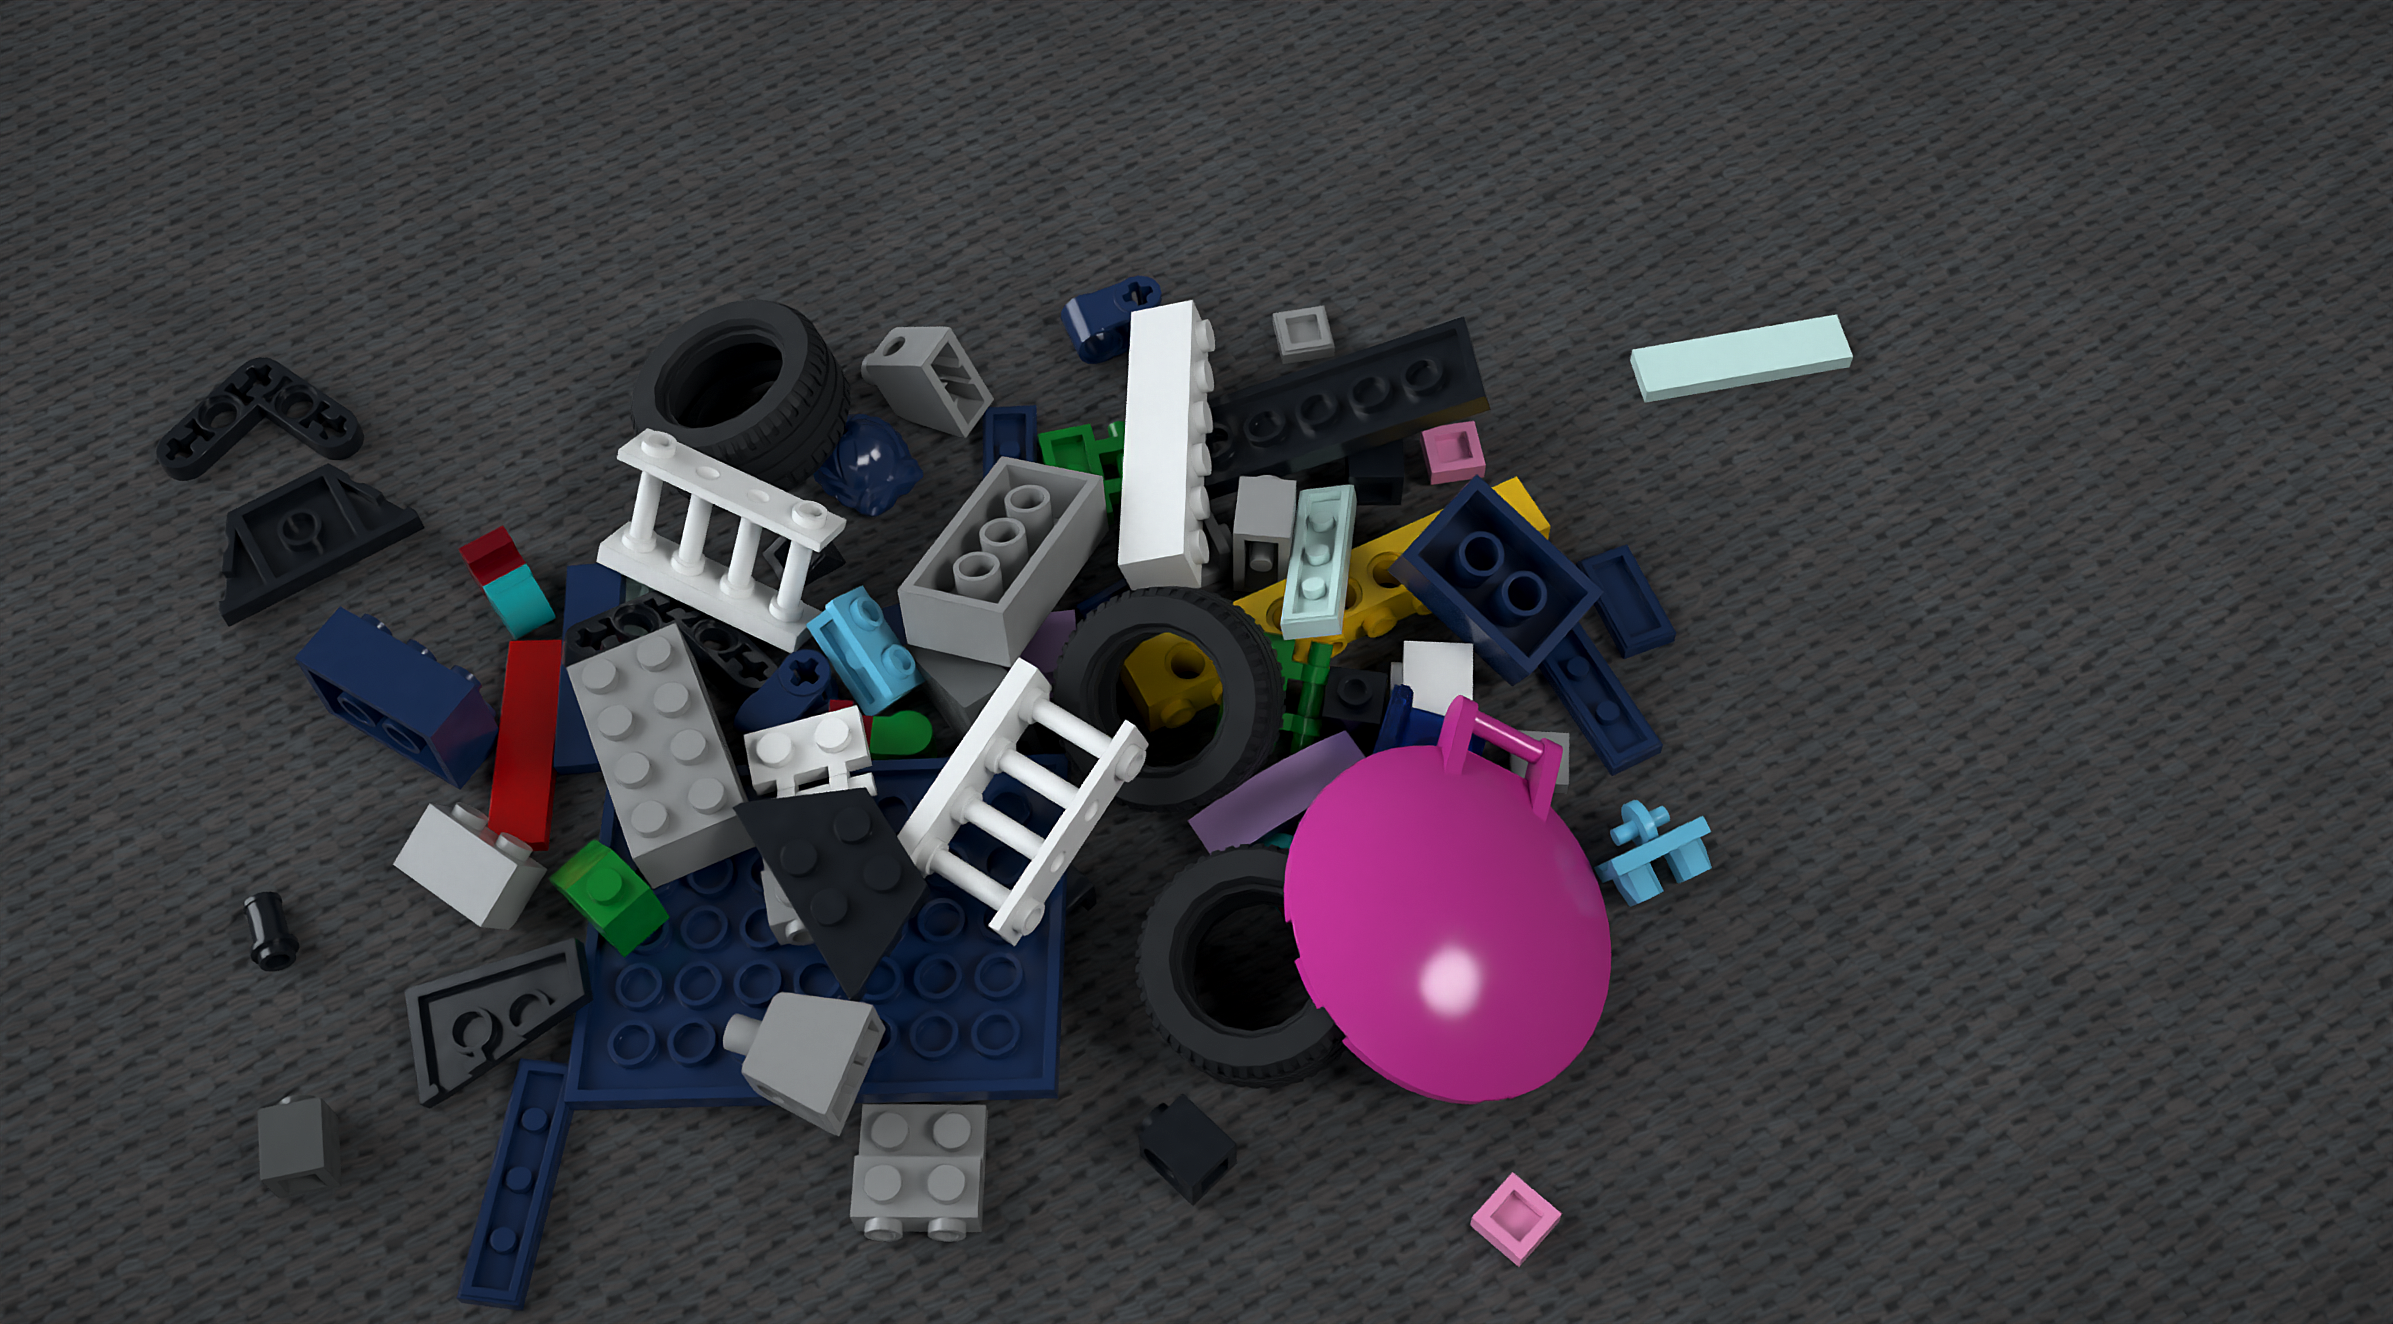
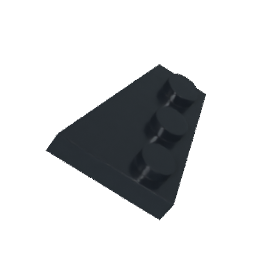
(491, 1012)

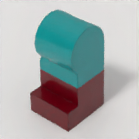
(507, 582)

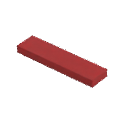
(526, 744)

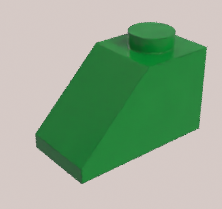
(610, 896)

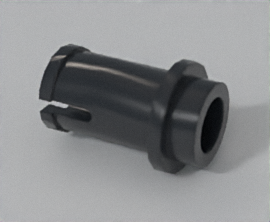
(270, 932)

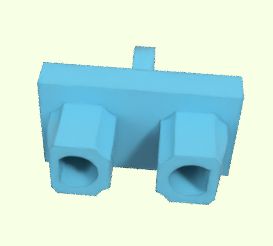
(1633, 870)

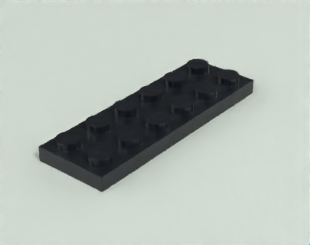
(1344, 406)

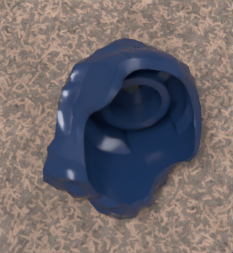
(869, 467)

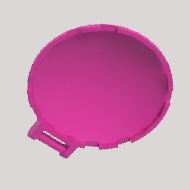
(1451, 915)

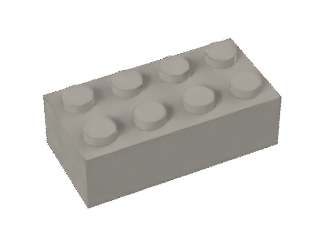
(1004, 561)
(662, 755)

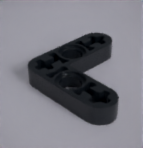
(268, 402)
(734, 671)

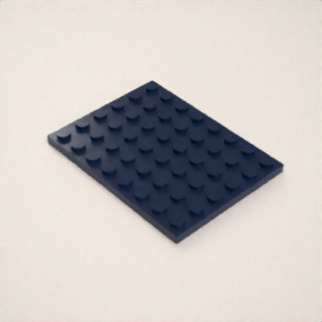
(955, 997)

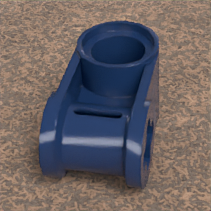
(1102, 319)
(789, 698)

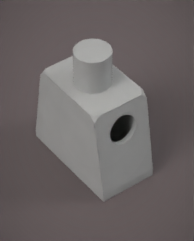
(928, 379)
(808, 1054)

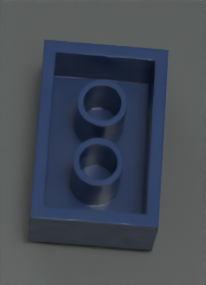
(1495, 581)
(400, 695)

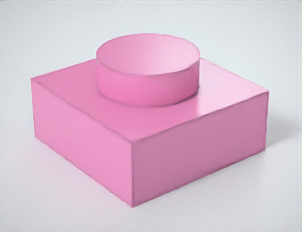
(1452, 453)
(1515, 1219)

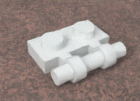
(811, 751)

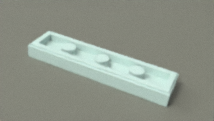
(1741, 358)
(1319, 563)

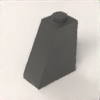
(962, 689)

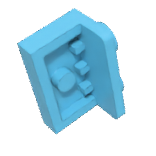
(865, 651)

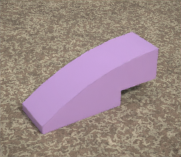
(1275, 796)

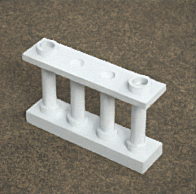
(699, 581)
(989, 751)

